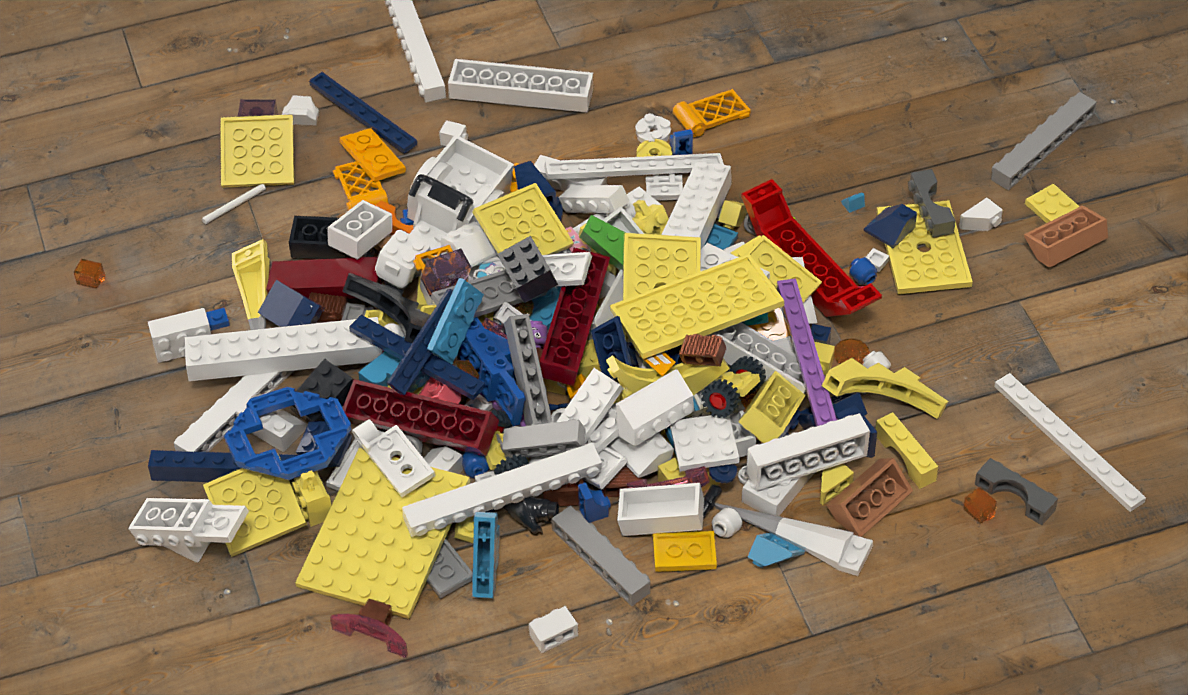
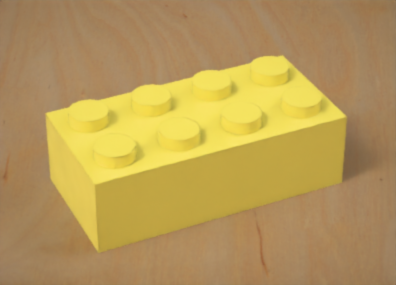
(772, 408)

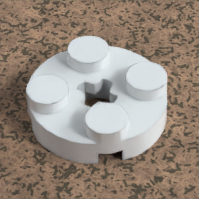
(654, 123)

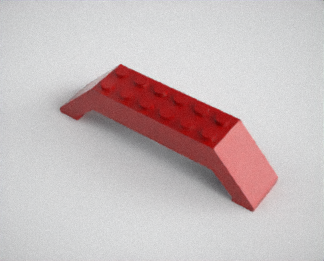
(774, 220)

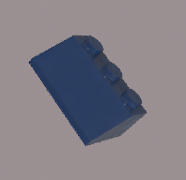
(609, 342)
(839, 404)

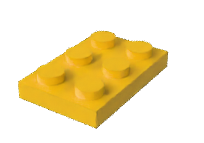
(684, 551)

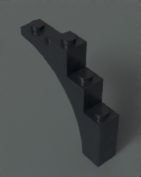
(390, 301)

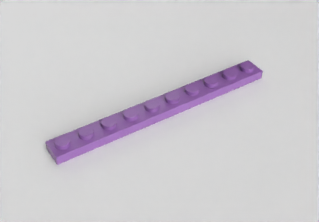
(806, 352)

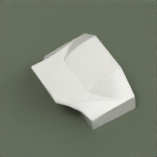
(303, 110)

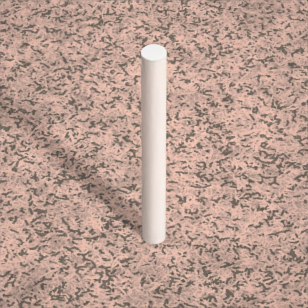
(236, 202)

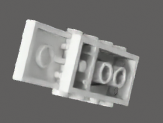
(186, 524)

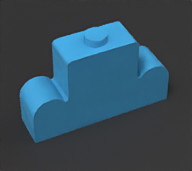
(382, 368)
(485, 554)

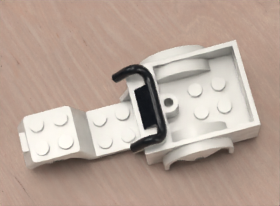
(443, 202)

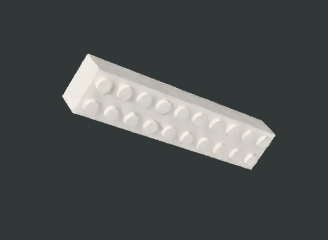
(275, 350)

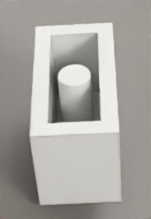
(553, 629)

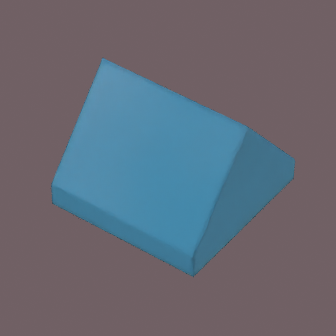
(854, 202)

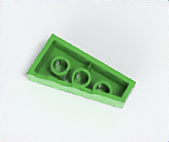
(605, 240)

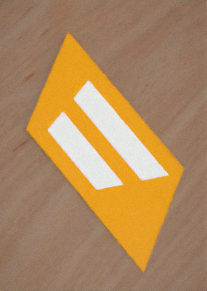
(660, 362)

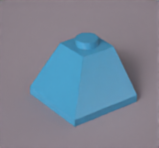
(771, 549)

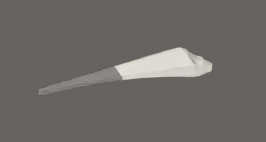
(831, 545)

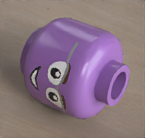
(539, 332)

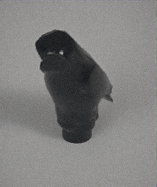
(531, 511)

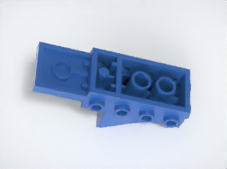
(493, 362)

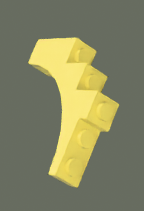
(636, 378)
(877, 379)

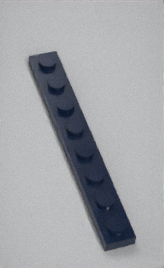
(363, 112)
(434, 366)

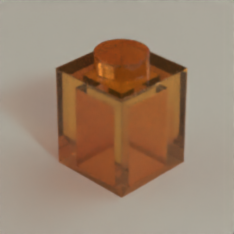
(89, 273)
(980, 505)

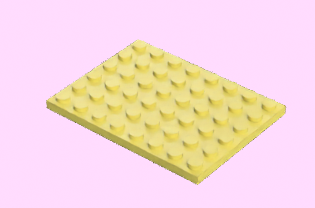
(366, 543)

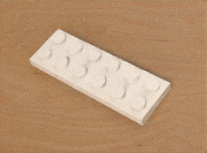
(590, 404)

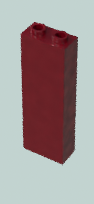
(321, 275)

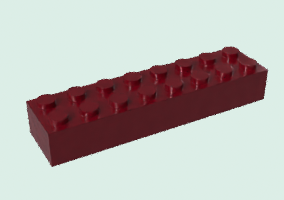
(572, 323)
(422, 417)

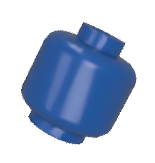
(863, 271)
(474, 464)

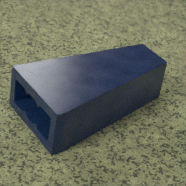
(528, 174)

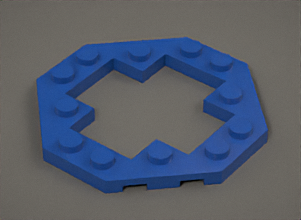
(269, 461)

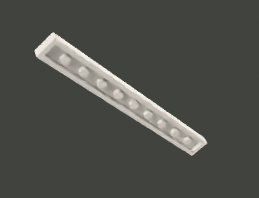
(627, 166)
(1070, 442)

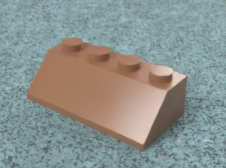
(1067, 235)
(870, 497)

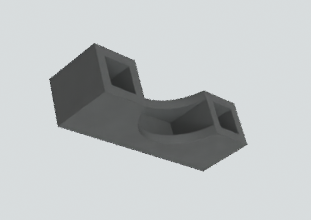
(938, 219)
(995, 478)

